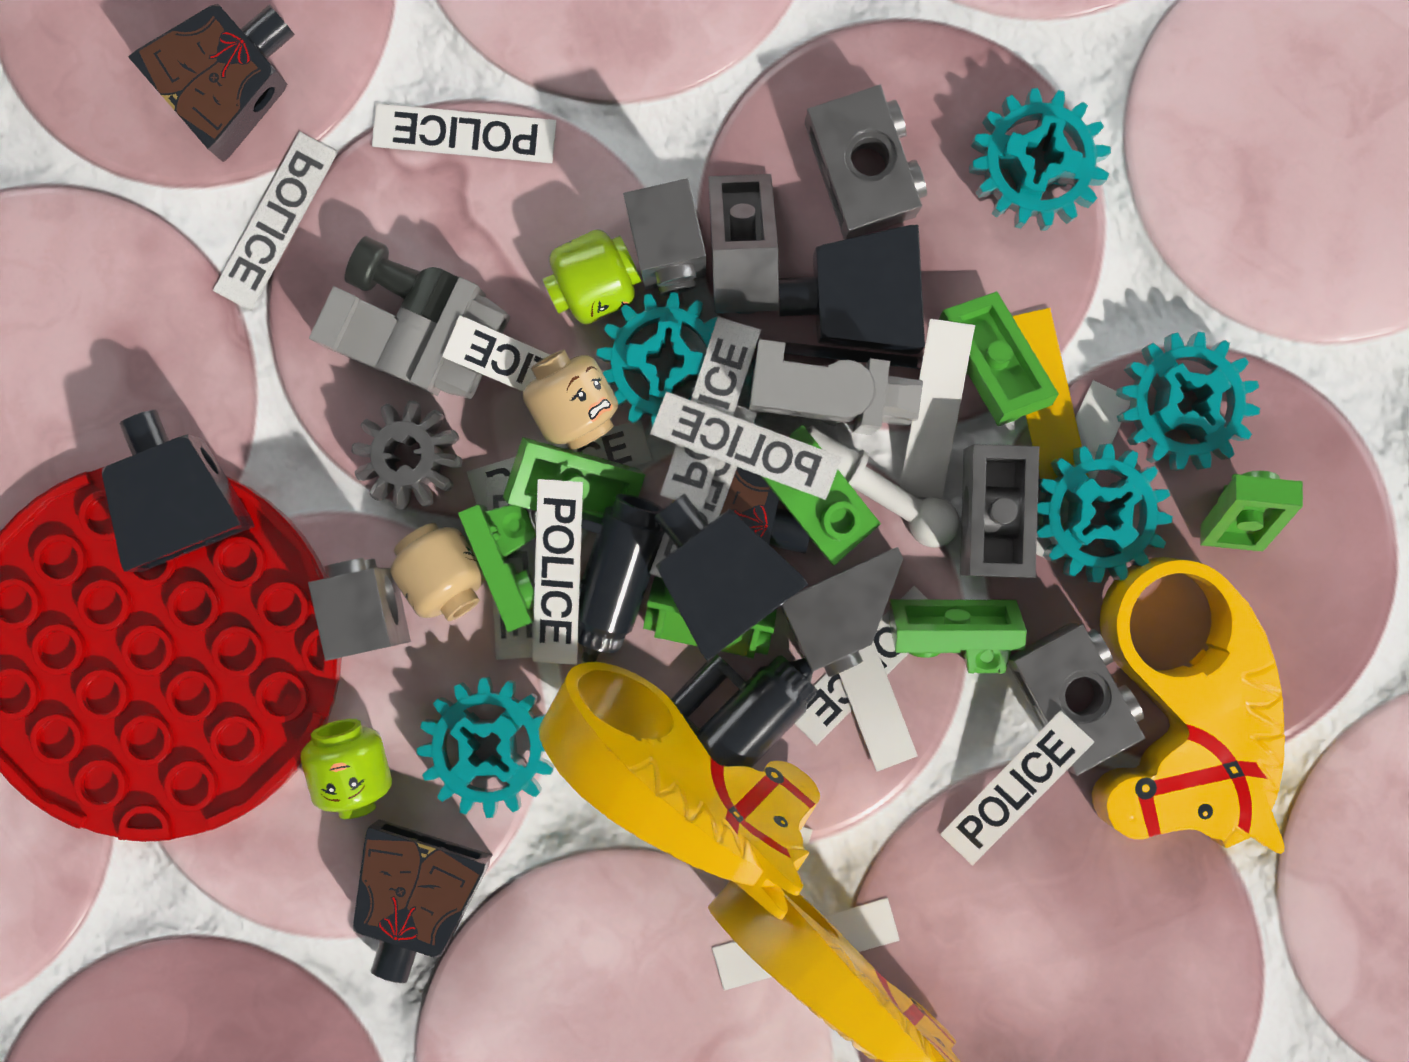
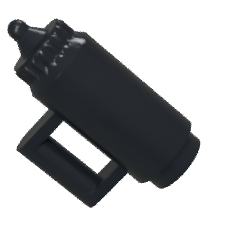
(616, 572)
(755, 713)

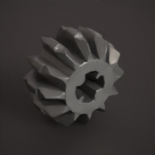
(406, 432)

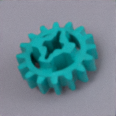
(1064, 166)
(636, 356)
(1204, 420)
(1119, 533)
(463, 728)

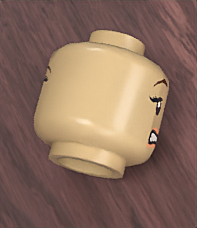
(570, 400)
(437, 572)

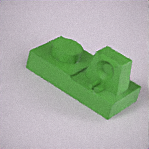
(1002, 360)
(600, 477)
(1251, 511)
(494, 537)
(979, 627)

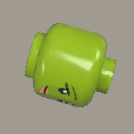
(591, 276)
(346, 768)

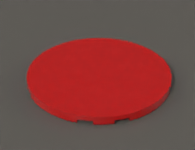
(160, 690)

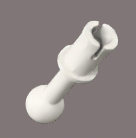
(930, 520)

